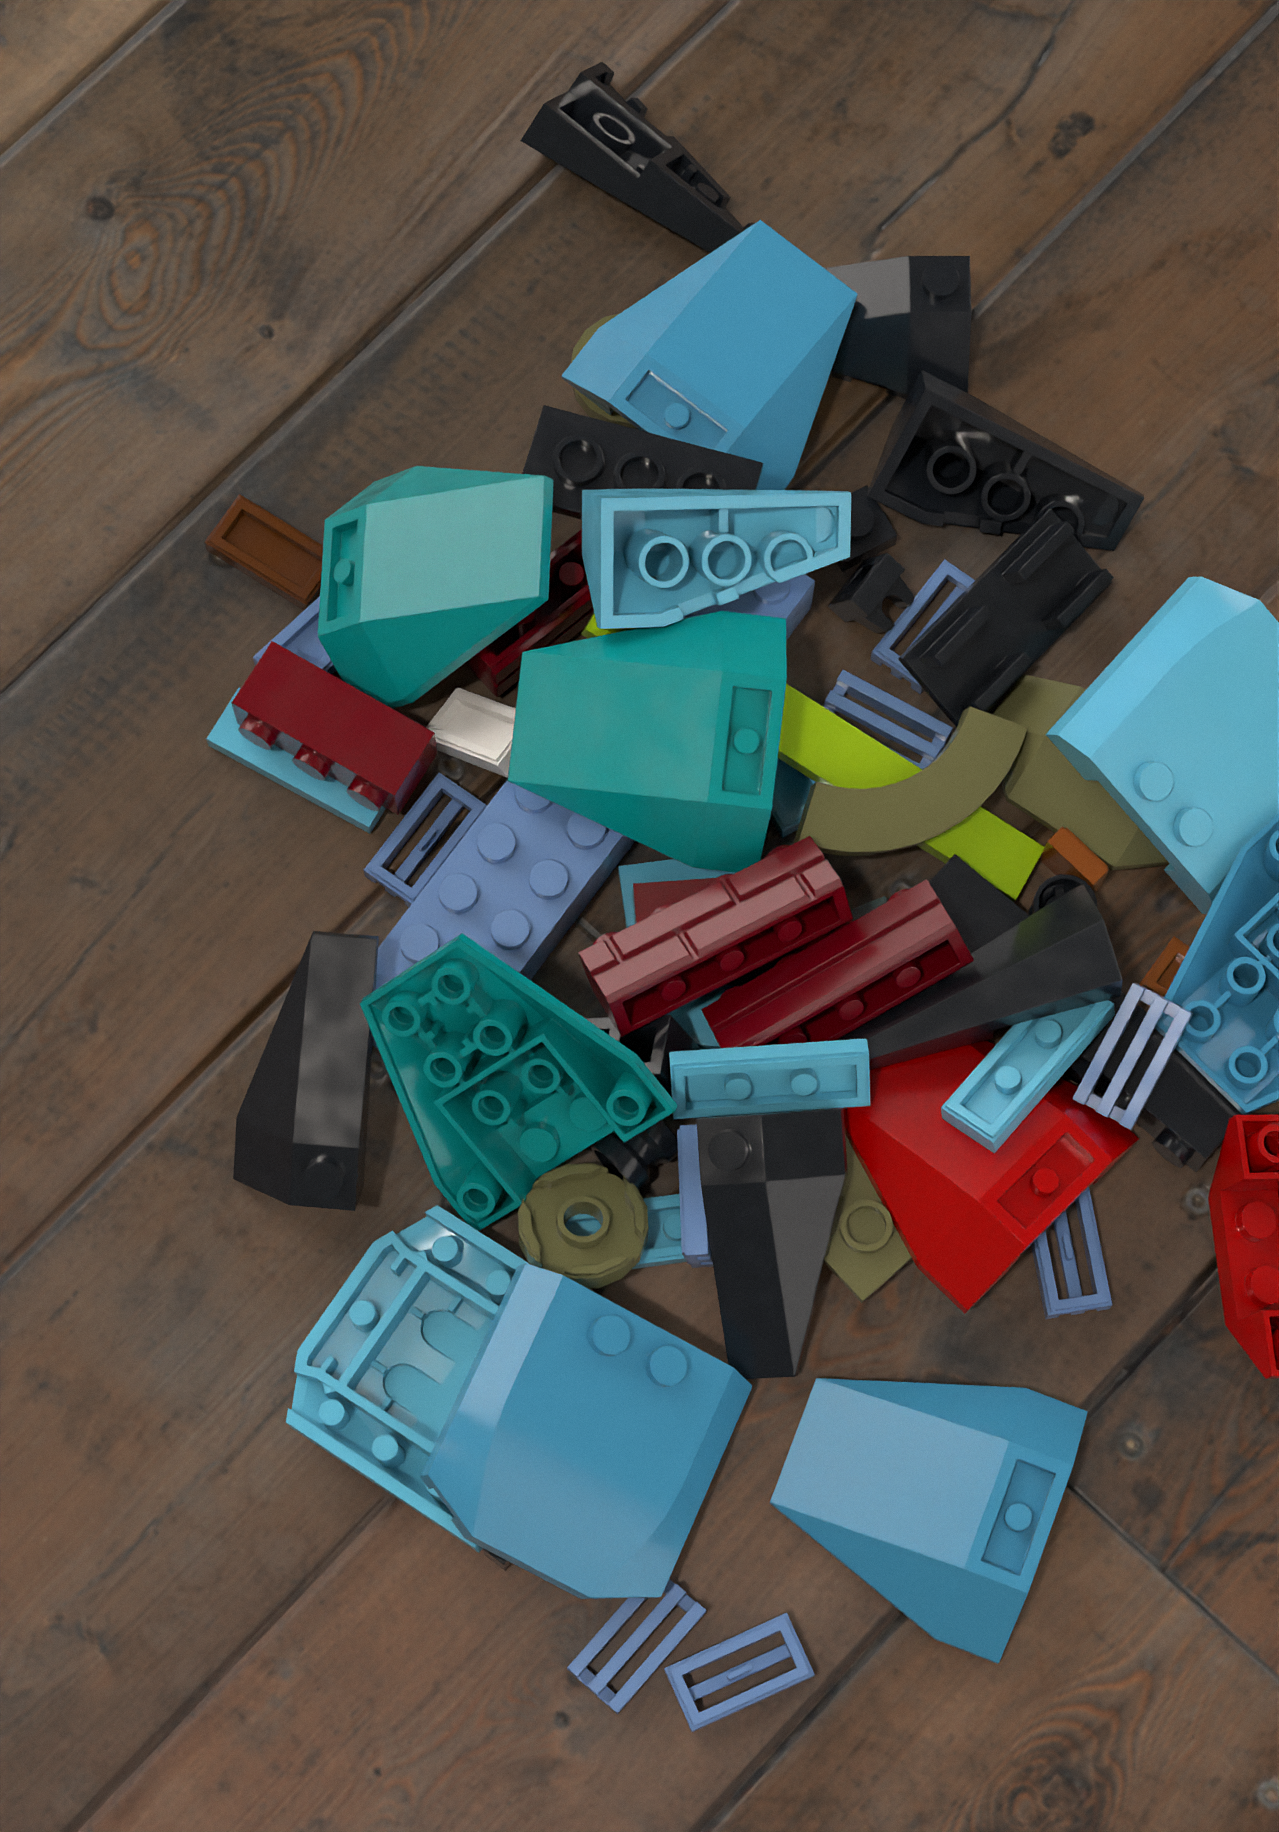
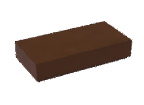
(268, 551)

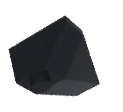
(907, 320)
(983, 470)
(309, 1098)
(769, 1221)

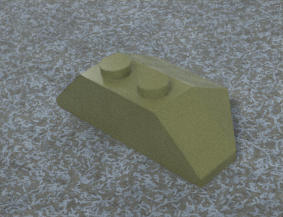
(1054, 792)

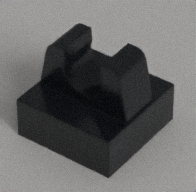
(865, 590)

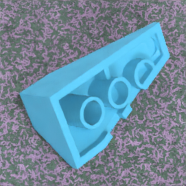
(686, 549)

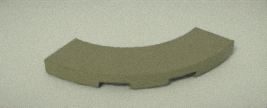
(921, 806)

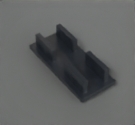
(604, 455)
(1006, 618)

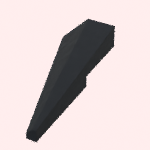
(631, 159)
(1029, 972)

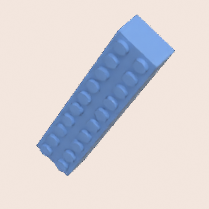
(532, 863)

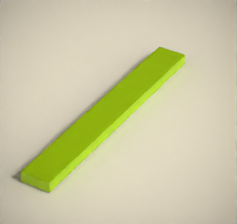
(846, 757)

